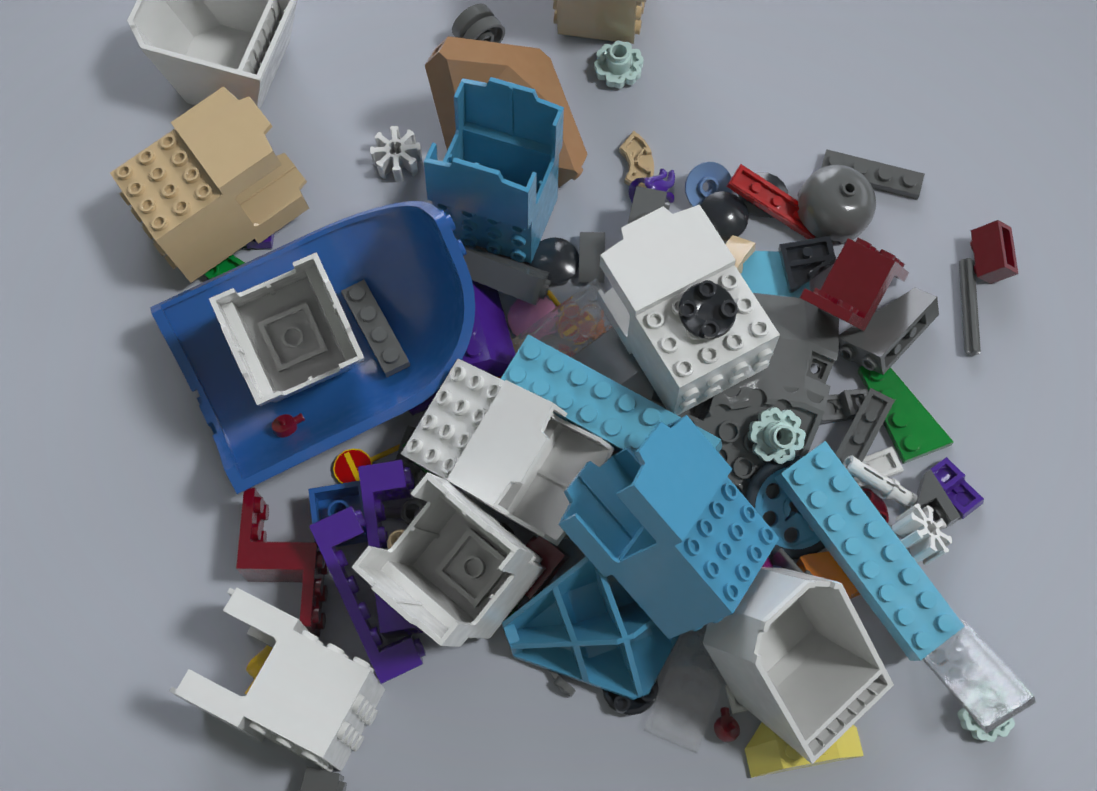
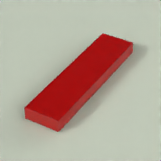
(768, 198)

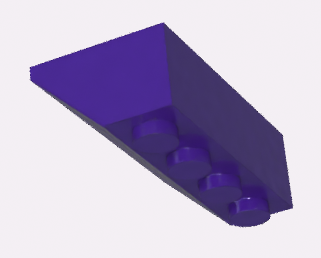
(490, 341)

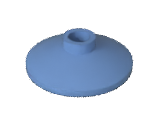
(710, 172)

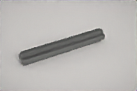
(969, 307)

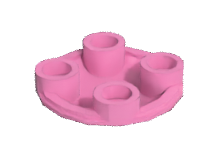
(525, 314)

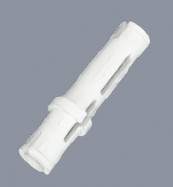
(887, 487)

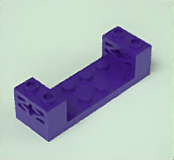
(381, 484)
(387, 661)

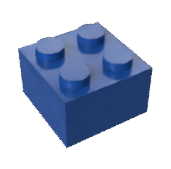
(333, 499)

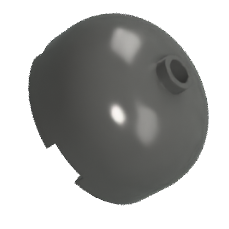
(836, 203)

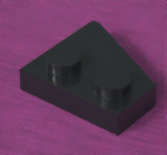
(805, 260)

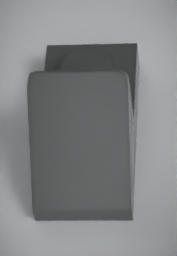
(932, 493)

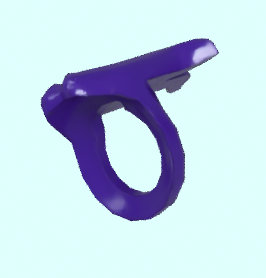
(656, 183)

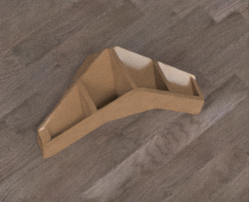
(516, 64)

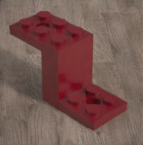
(856, 283)
(281, 561)

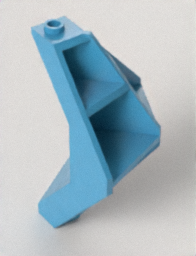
(590, 633)

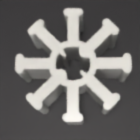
(396, 154)
(922, 534)

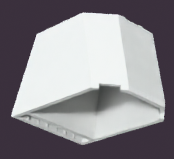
(215, 43)
(798, 658)

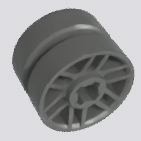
(478, 24)

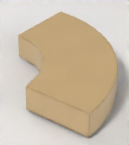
(638, 157)

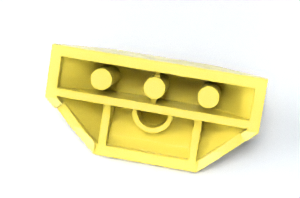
(771, 754)

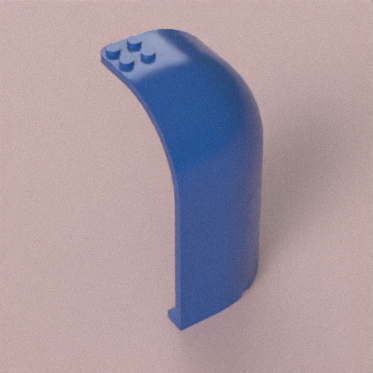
(418, 283)

